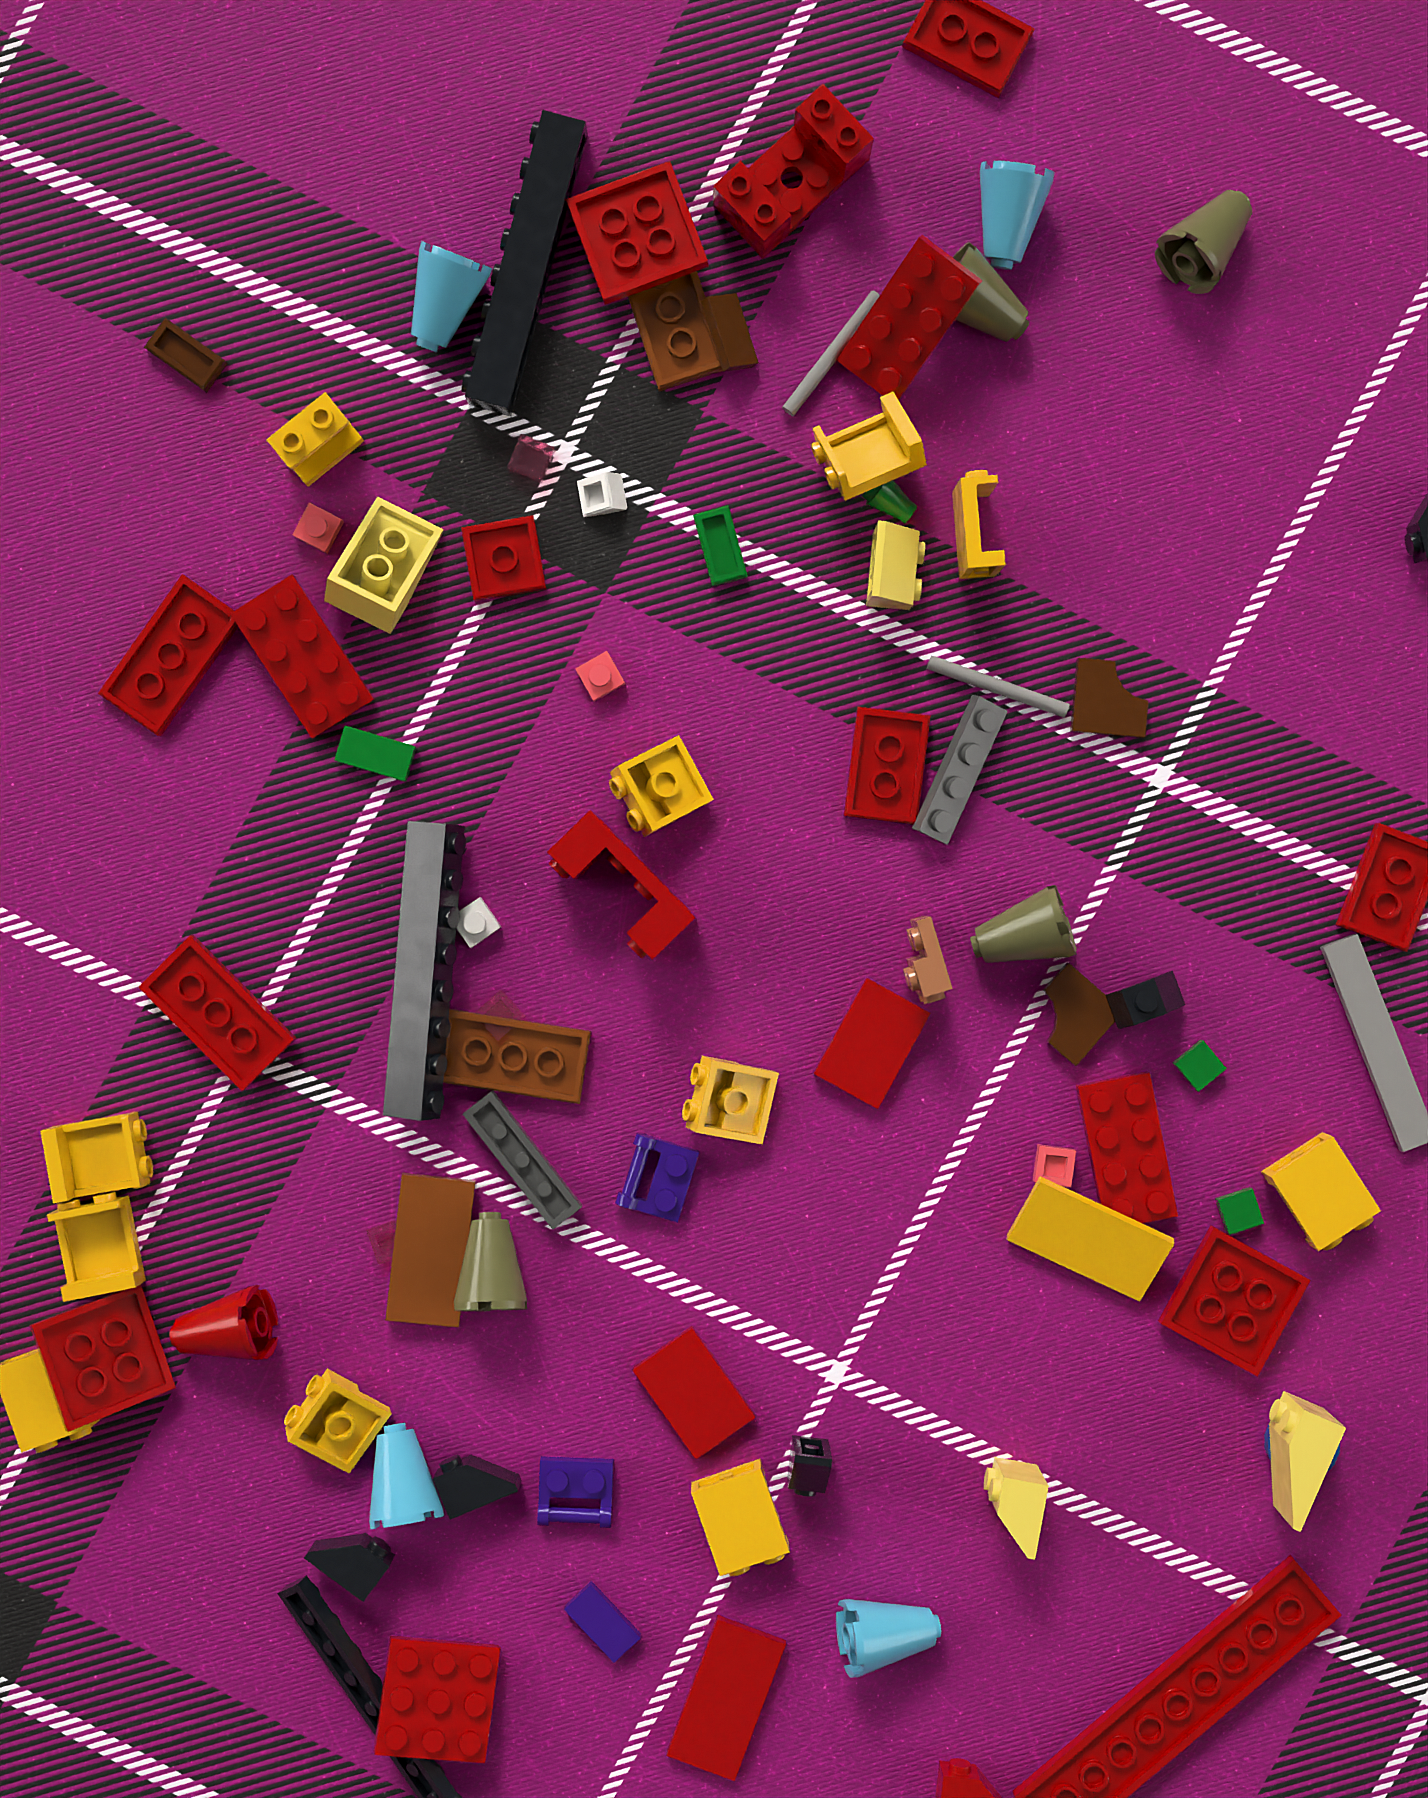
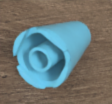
(1010, 209)
(443, 294)
(401, 1480)
(882, 1633)

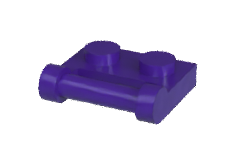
(669, 1180)
(575, 1479)

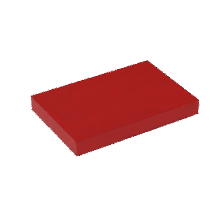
(969, 41)
(886, 765)
(1388, 888)
(872, 1043)
(694, 1392)

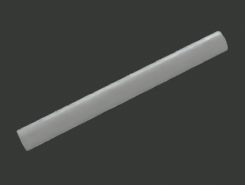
(829, 357)
(998, 686)

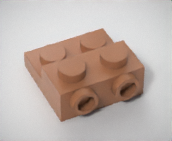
(926, 971)

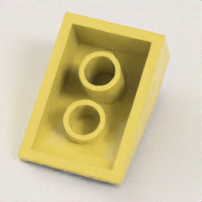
(382, 565)
(1301, 1452)

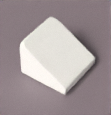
(602, 494)

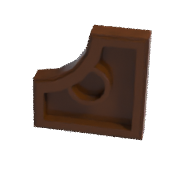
(1103, 703)
(1080, 1014)

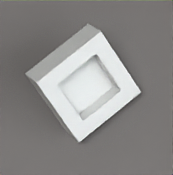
(476, 922)

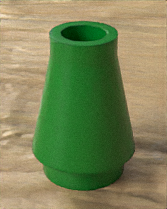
(890, 500)

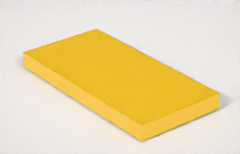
(1090, 1239)

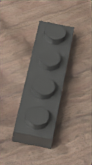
(959, 769)
(522, 1159)

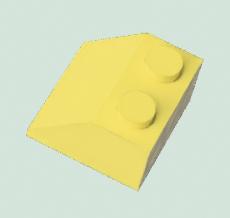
(894, 566)
(1019, 1499)

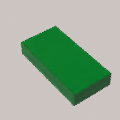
(720, 546)
(375, 753)

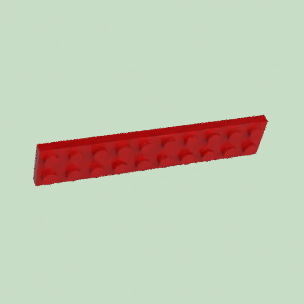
(1189, 1690)

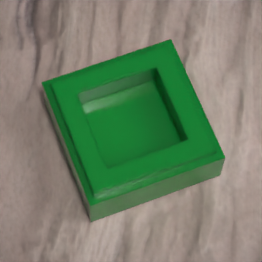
(1199, 1065)
(1239, 1210)

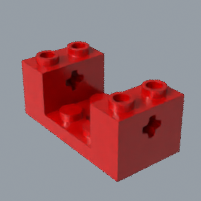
(821, 147)
(586, 845)

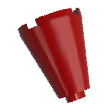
(229, 1327)

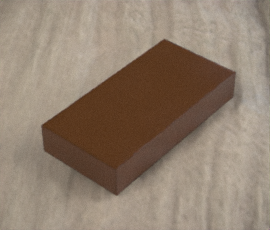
(729, 332)
(185, 355)

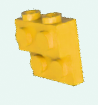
(659, 786)
(730, 1100)
(335, 1420)

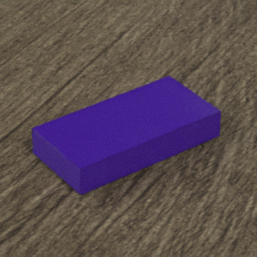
(602, 1621)

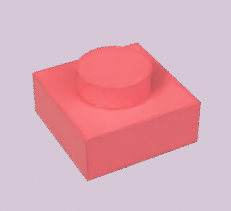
(318, 528)
(600, 676)
(1054, 1164)

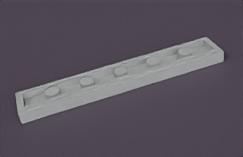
(1377, 1041)

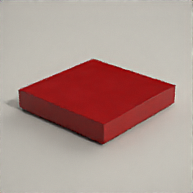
(503, 558)

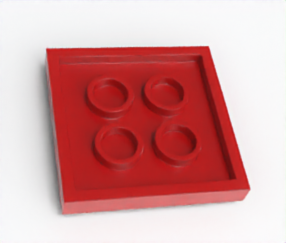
(637, 232)
(1234, 1300)
(102, 1357)
(437, 1699)

